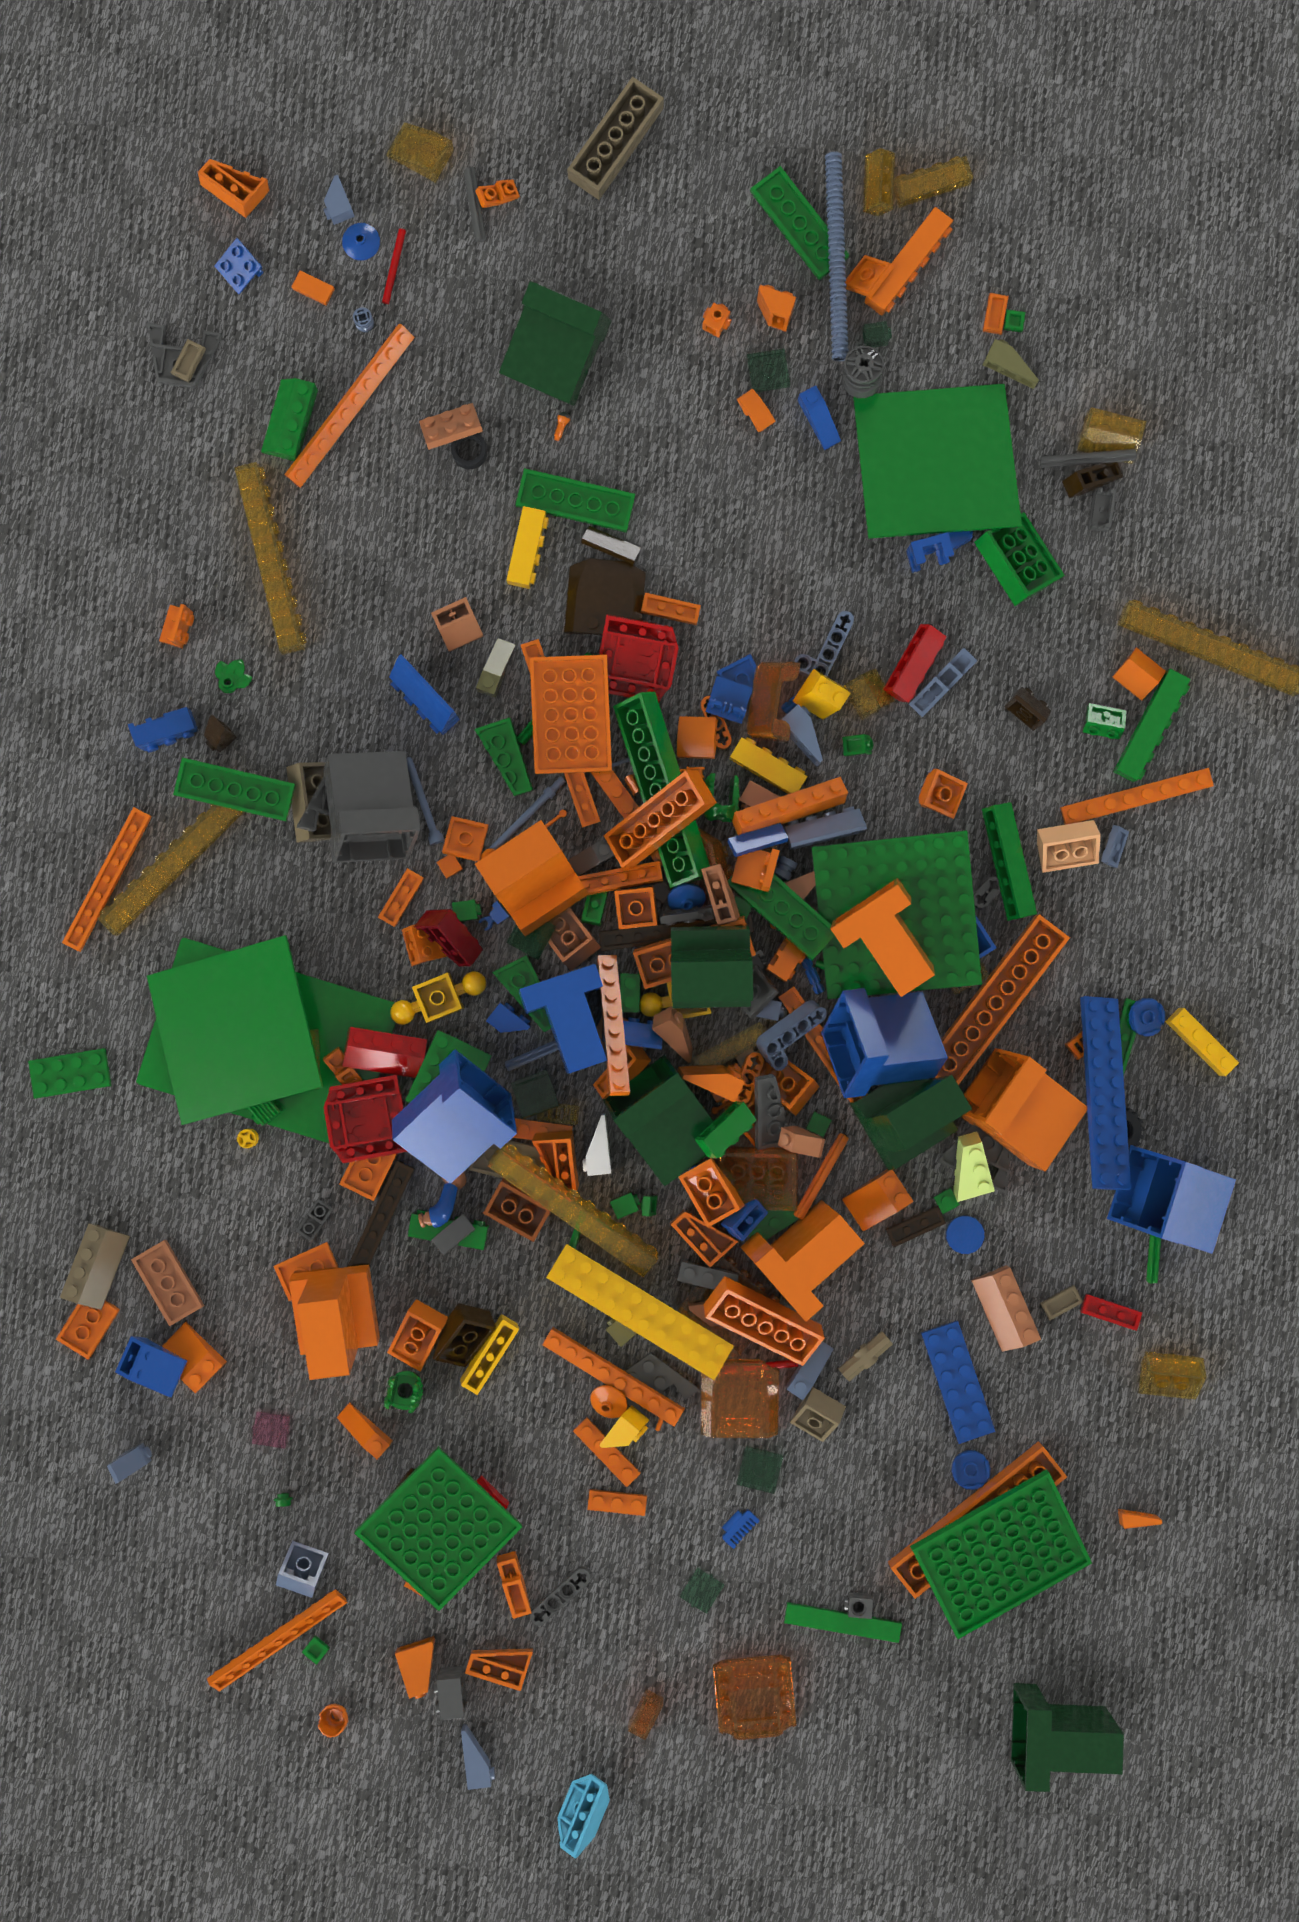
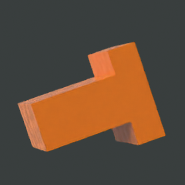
(532, 878)
(887, 936)
(1022, 1108)
(805, 1256)
(333, 1318)

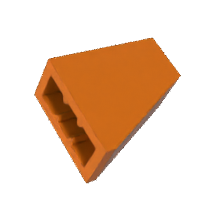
(416, 1666)

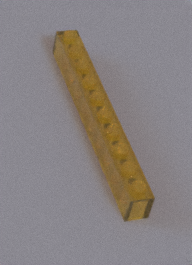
(269, 558)
(1210, 647)
(167, 868)
(573, 1209)

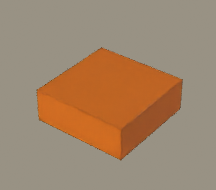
(449, 866)

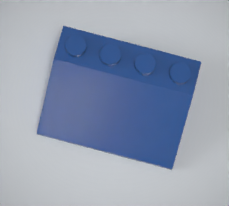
(423, 696)

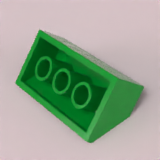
(290, 418)

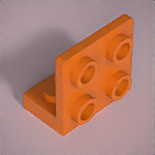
(177, 625)
(756, 869)
(419, 947)

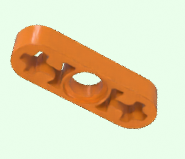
(725, 733)
(757, 1068)

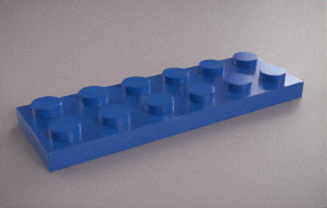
(958, 1382)

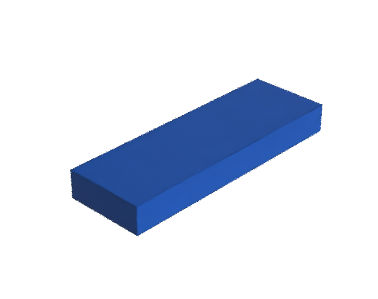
(757, 839)

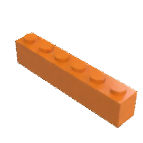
(910, 259)
(791, 806)

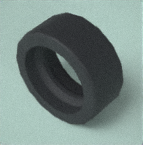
(474, 463)

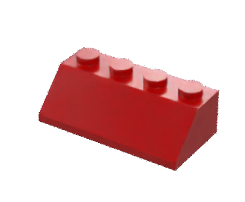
(383, 1052)

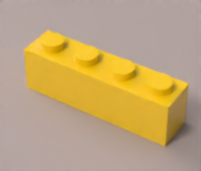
(526, 547)
(767, 767)
(1202, 1042)
(489, 1355)

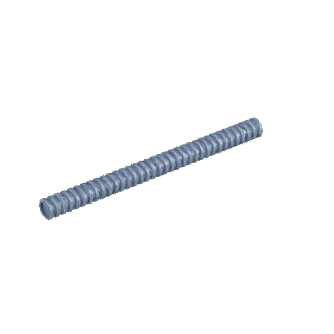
(836, 255)

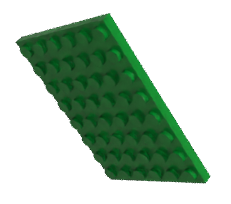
(1001, 1554)

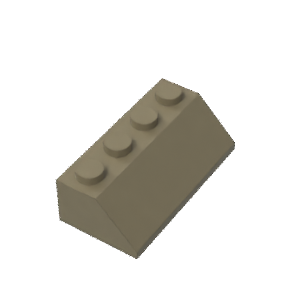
(307, 779)
(95, 1266)

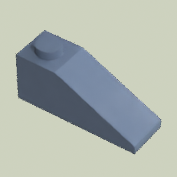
(806, 1375)
(129, 1462)
(477, 1764)

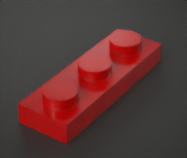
(1111, 1312)

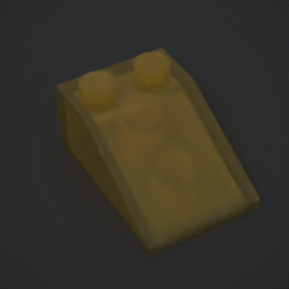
(421, 150)

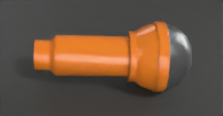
(563, 419)

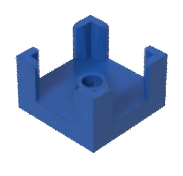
(918, 549)

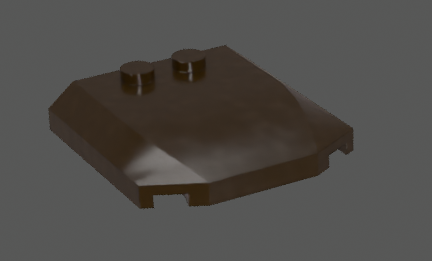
(600, 589)

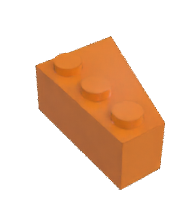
(232, 186)
(785, 961)
(558, 1156)
(708, 1242)
(500, 1666)

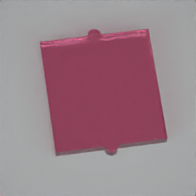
(270, 1430)

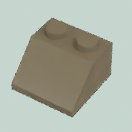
(818, 1414)

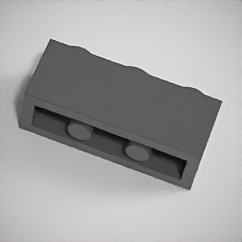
(702, 1275)

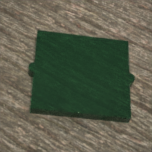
(701, 1590)

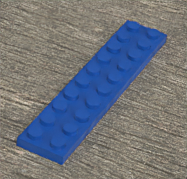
(1105, 1093)

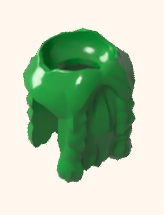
(726, 812)
(394, 1399)

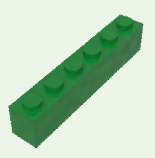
(1151, 726)
(1009, 861)

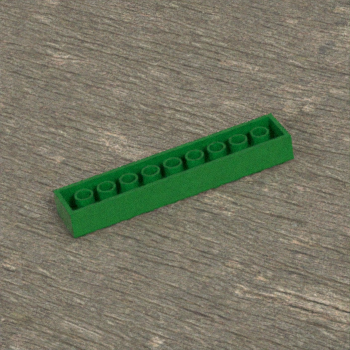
(654, 768)

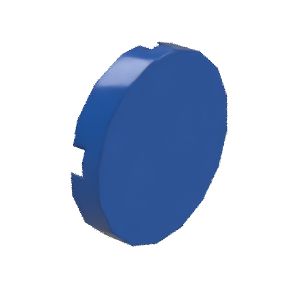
(1146, 1017)
(965, 1234)
(967, 1463)

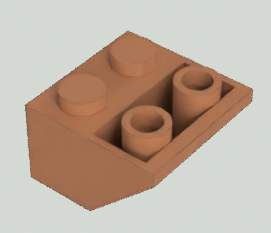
(457, 624)

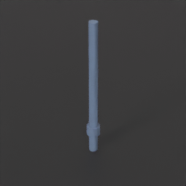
(548, 793)

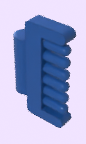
(734, 1524)

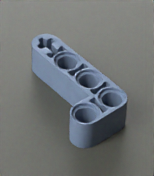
(829, 646)
(787, 1031)

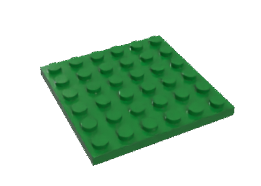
(438, 1528)

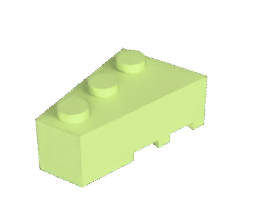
(972, 1169)

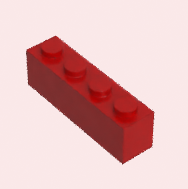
(915, 663)

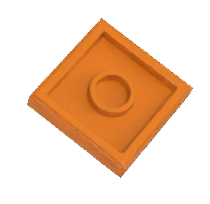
(868, 276)
(465, 838)

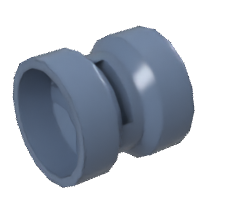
(363, 324)
(785, 868)

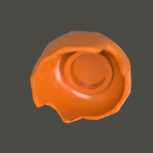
(328, 1725)

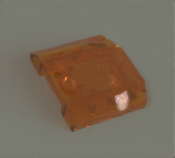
(740, 1400)
(754, 1696)

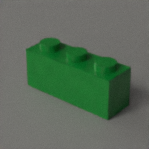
(726, 1130)

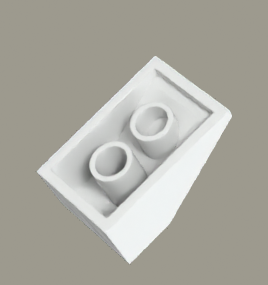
(598, 1154)

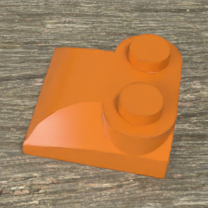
(942, 793)

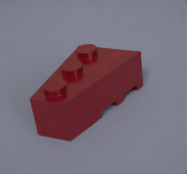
(451, 935)

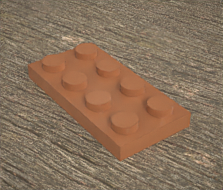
(167, 1282)

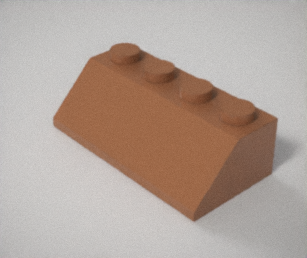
(1006, 1309)

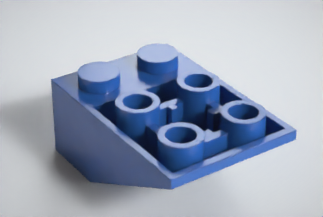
(151, 1365)

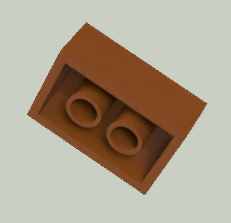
(516, 1210)

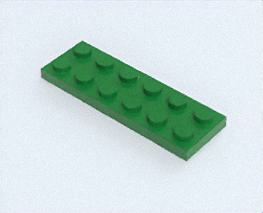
(795, 219)
(576, 500)
(234, 789)
(789, 915)

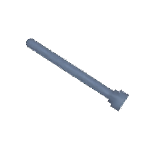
(435, 836)

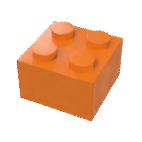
(636, 907)

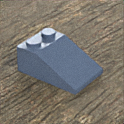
(803, 733)

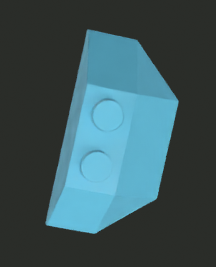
(582, 1813)

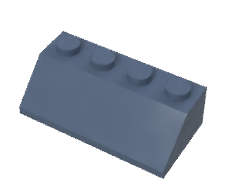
(824, 829)

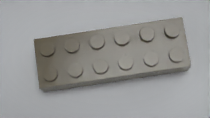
(615, 138)

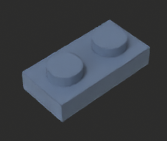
(1115, 846)

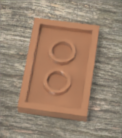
(450, 426)

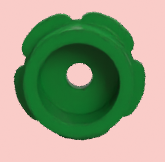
(283, 1500)

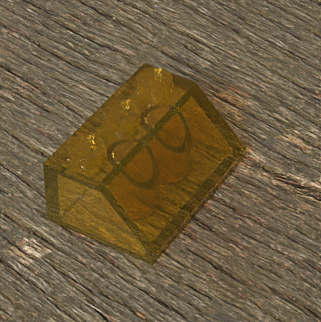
(1110, 432)
(1171, 1375)

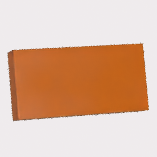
(313, 288)
(995, 313)

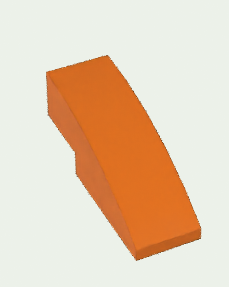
(513, 1584)

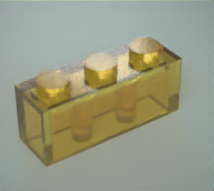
(879, 182)

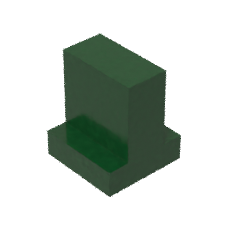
(554, 343)
(711, 967)
(910, 1116)
(661, 1120)
(1061, 1739)

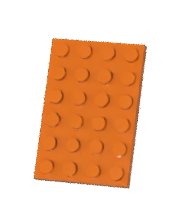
(570, 714)

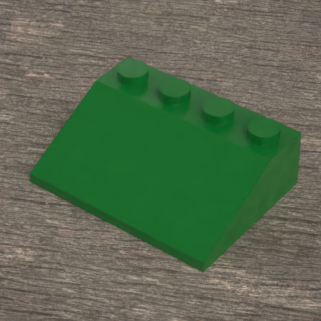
(1019, 560)
(439, 1049)

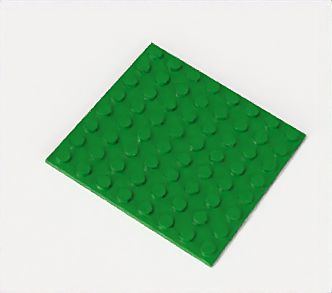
(937, 461)
(940, 916)
(234, 1030)

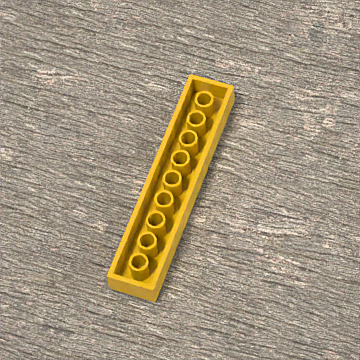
(640, 1312)

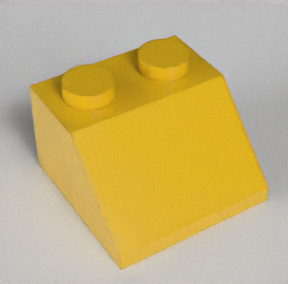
(821, 695)
(627, 1429)

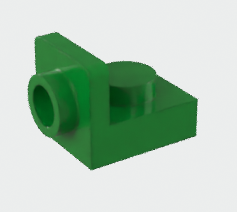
(857, 745)

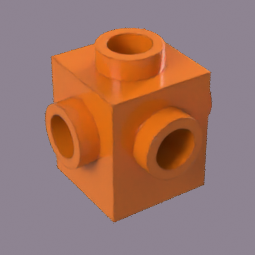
(716, 319)

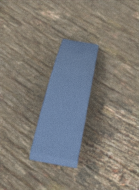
(943, 682)

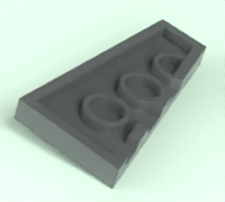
(768, 1112)

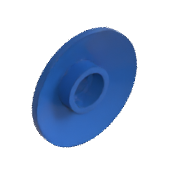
(367, 247)
(686, 897)

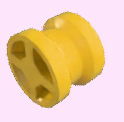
(246, 1141)

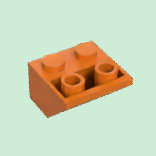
(776, 306)

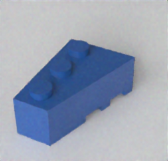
(163, 729)

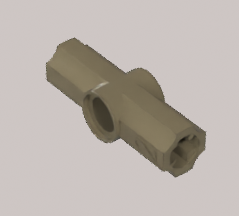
(865, 1356)

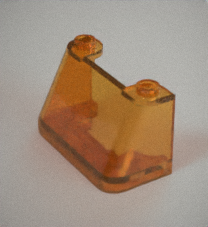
(765, 700)

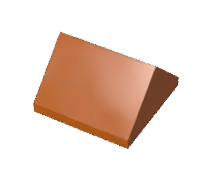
(1139, 674)

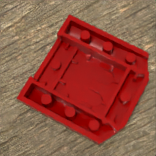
(638, 656)
(361, 1118)

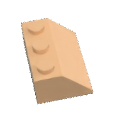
(1068, 846)

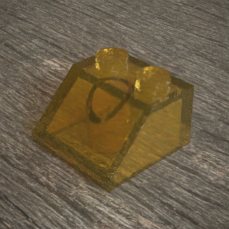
(868, 694)

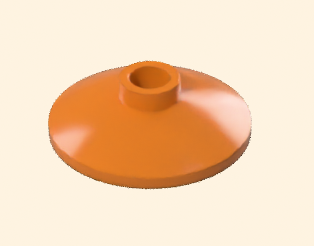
(608, 1401)

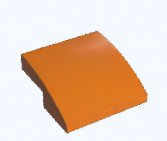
(696, 737)

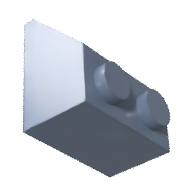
(301, 1569)

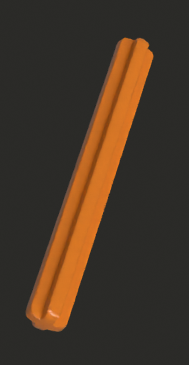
(821, 1176)

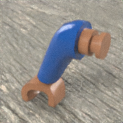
(442, 1210)

